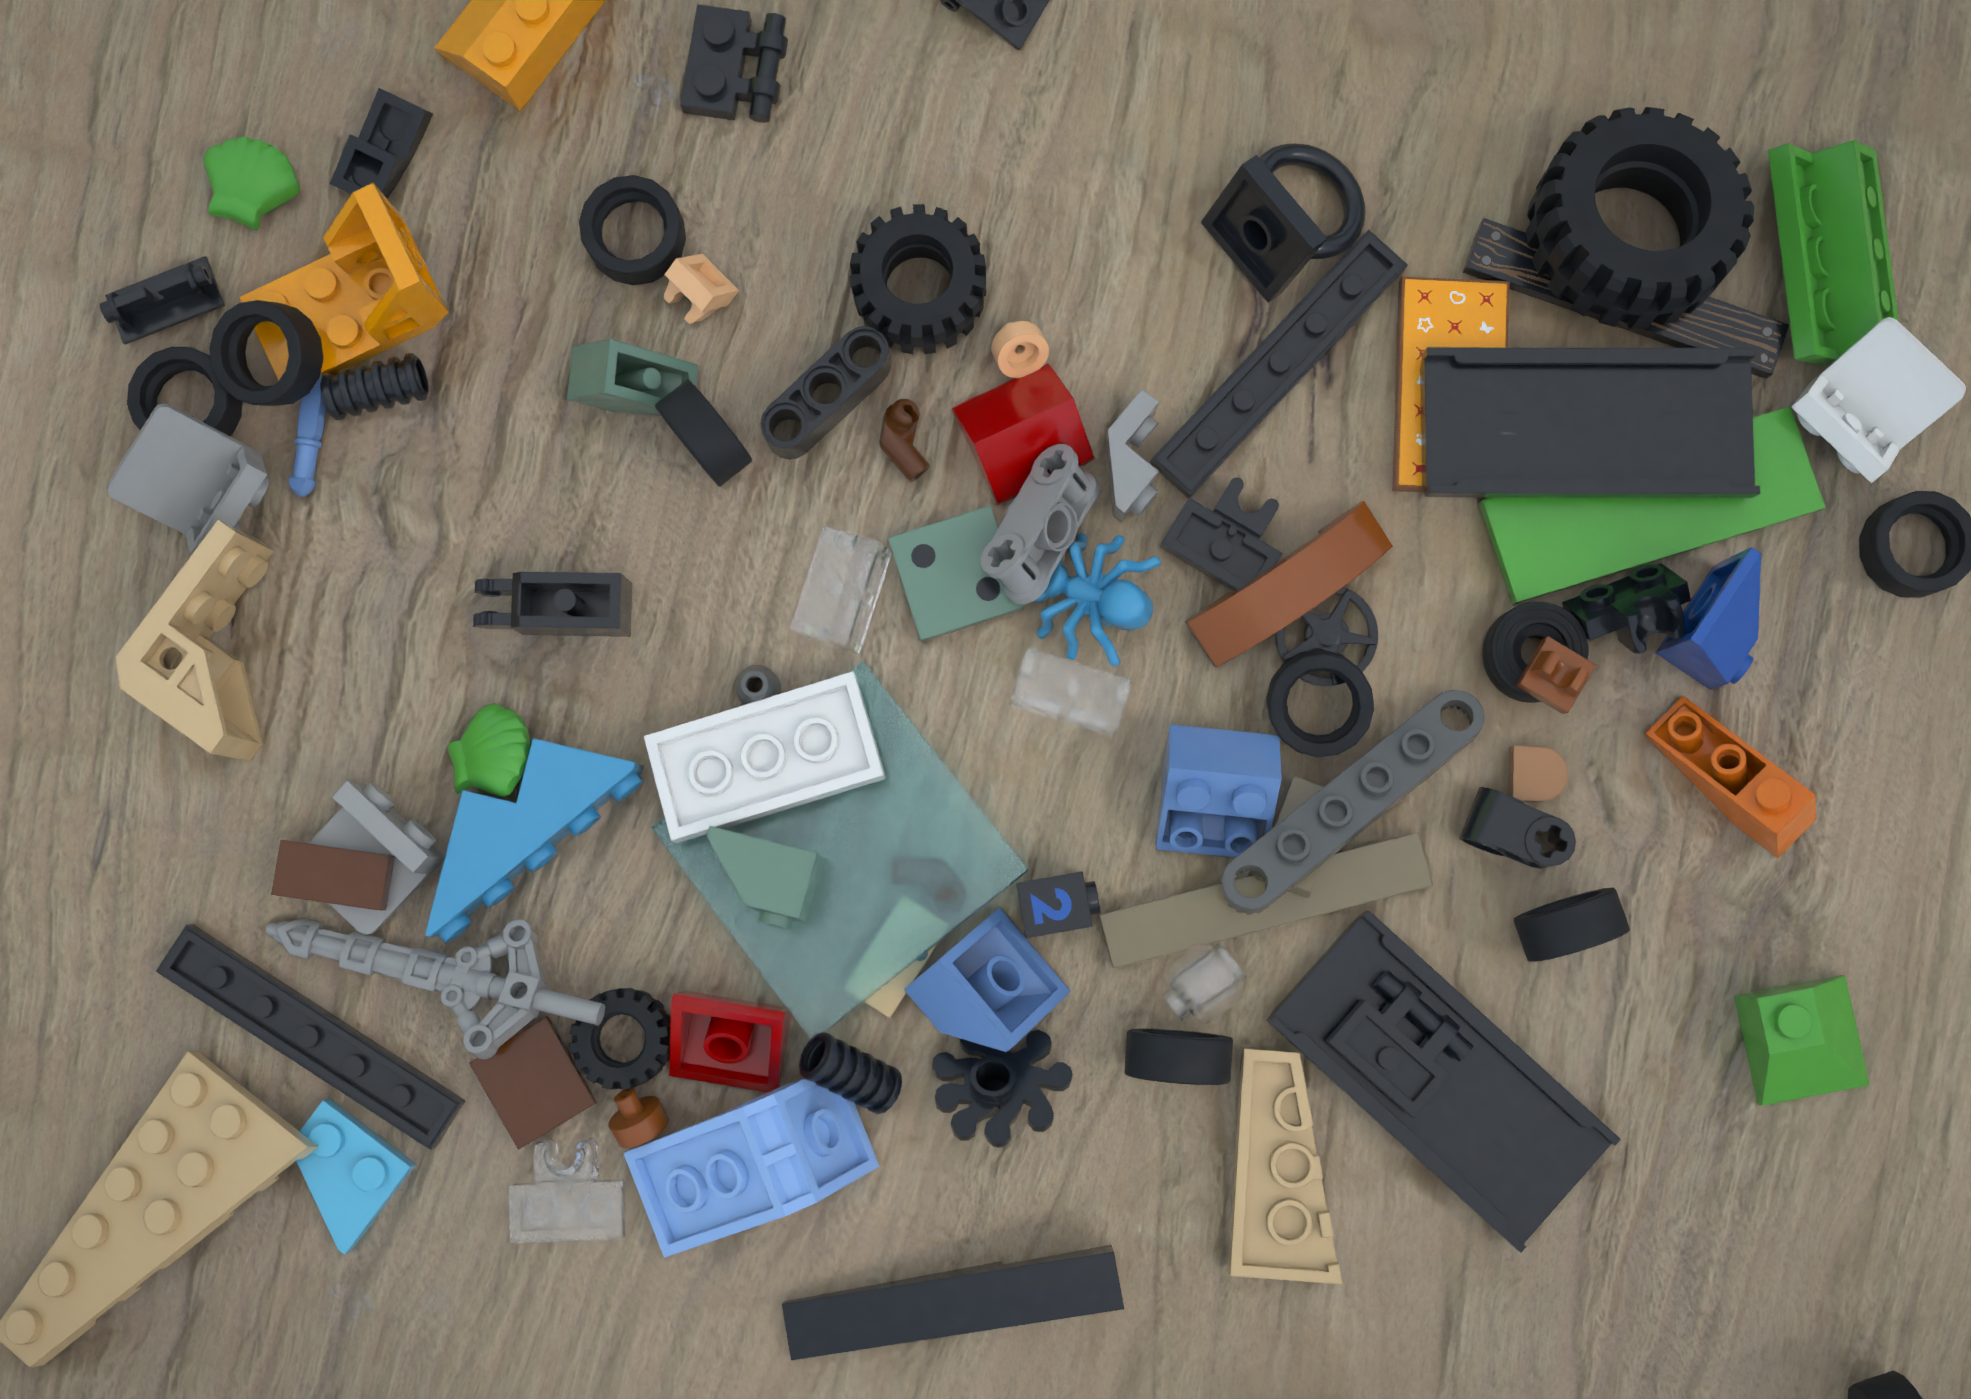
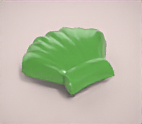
(248, 180)
(491, 751)

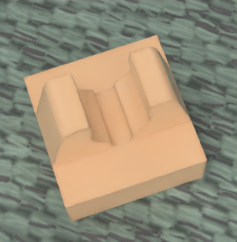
(701, 284)

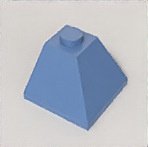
(989, 986)

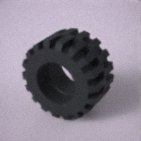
(919, 237)

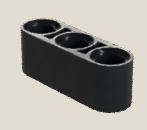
(833, 368)

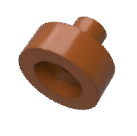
(637, 1119)

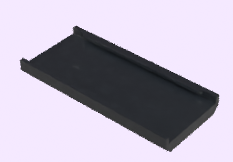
(1587, 422)
(1499, 1124)

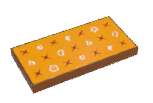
(1437, 315)

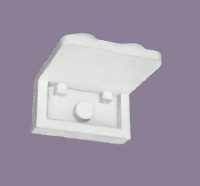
(1878, 398)

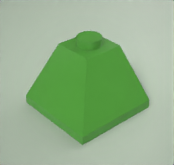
(1801, 1040)

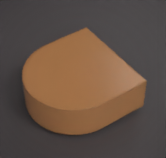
(1536, 773)

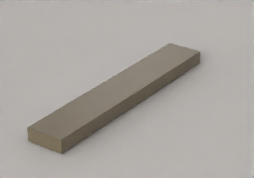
(1204, 915)

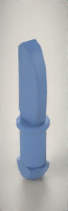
(309, 433)

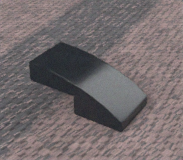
(384, 145)

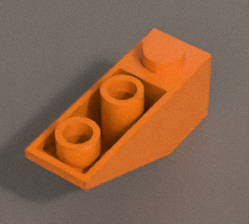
(1735, 777)

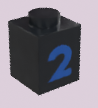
(1057, 904)

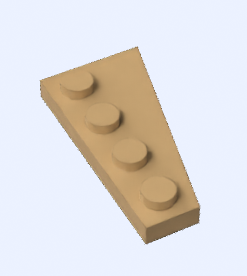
(1278, 1188)

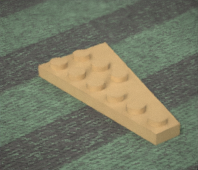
(166, 1189)

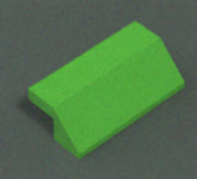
(1832, 246)

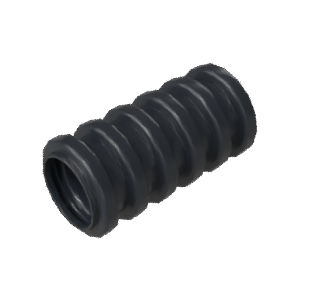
(374, 386)
(850, 1073)

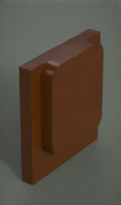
(533, 1083)

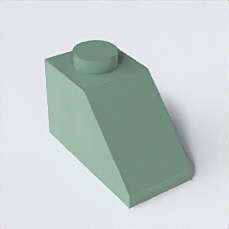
(624, 376)
(770, 876)

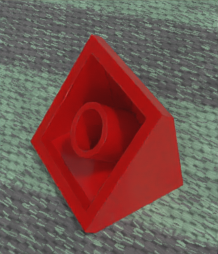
(1016, 424)
(728, 1041)

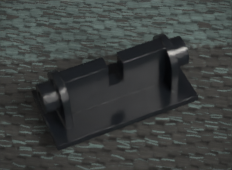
(163, 300)

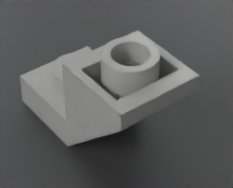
(1128, 472)

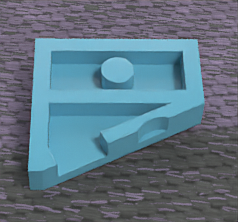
(349, 1172)

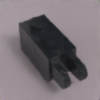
(560, 604)

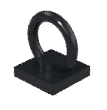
(1269, 230)

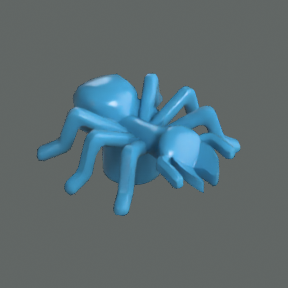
(1099, 596)

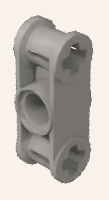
(1040, 524)

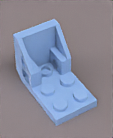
(750, 1165)

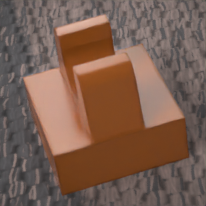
(1555, 675)

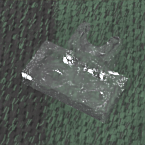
(566, 1199)

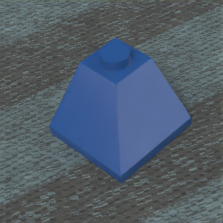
(1720, 623)

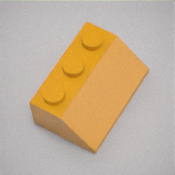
(514, 42)

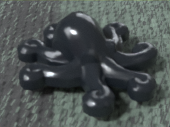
(999, 1087)

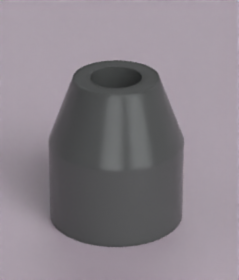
(770, 687)

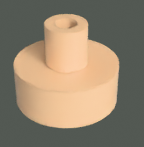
(1019, 349)

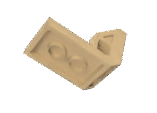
(176, 665)

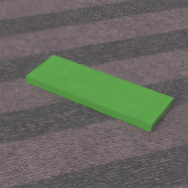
(1572, 541)

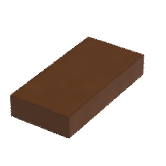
(333, 875)

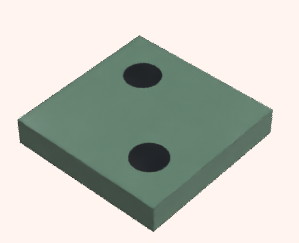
(945, 574)

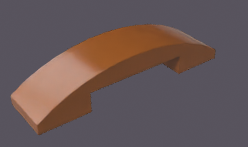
(1290, 586)

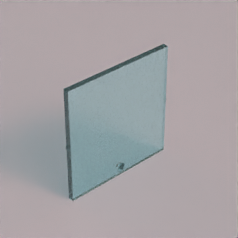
(897, 876)

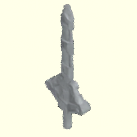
(460, 979)

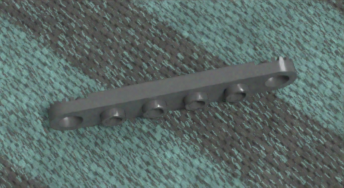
(1352, 801)

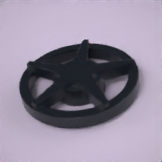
(1332, 634)

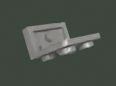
(188, 474)
(373, 826)

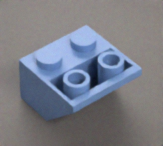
(1217, 790)

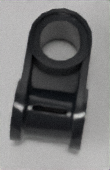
(1508, 829)

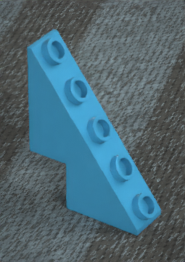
(502, 838)

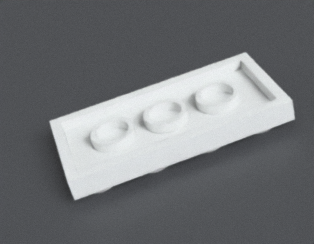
(764, 757)

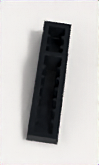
(954, 1303)

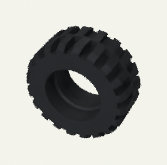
(1677, 168)

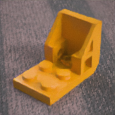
(362, 294)

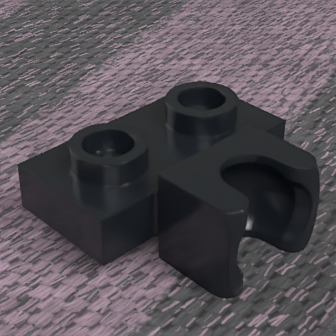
(1224, 540)
(1633, 606)

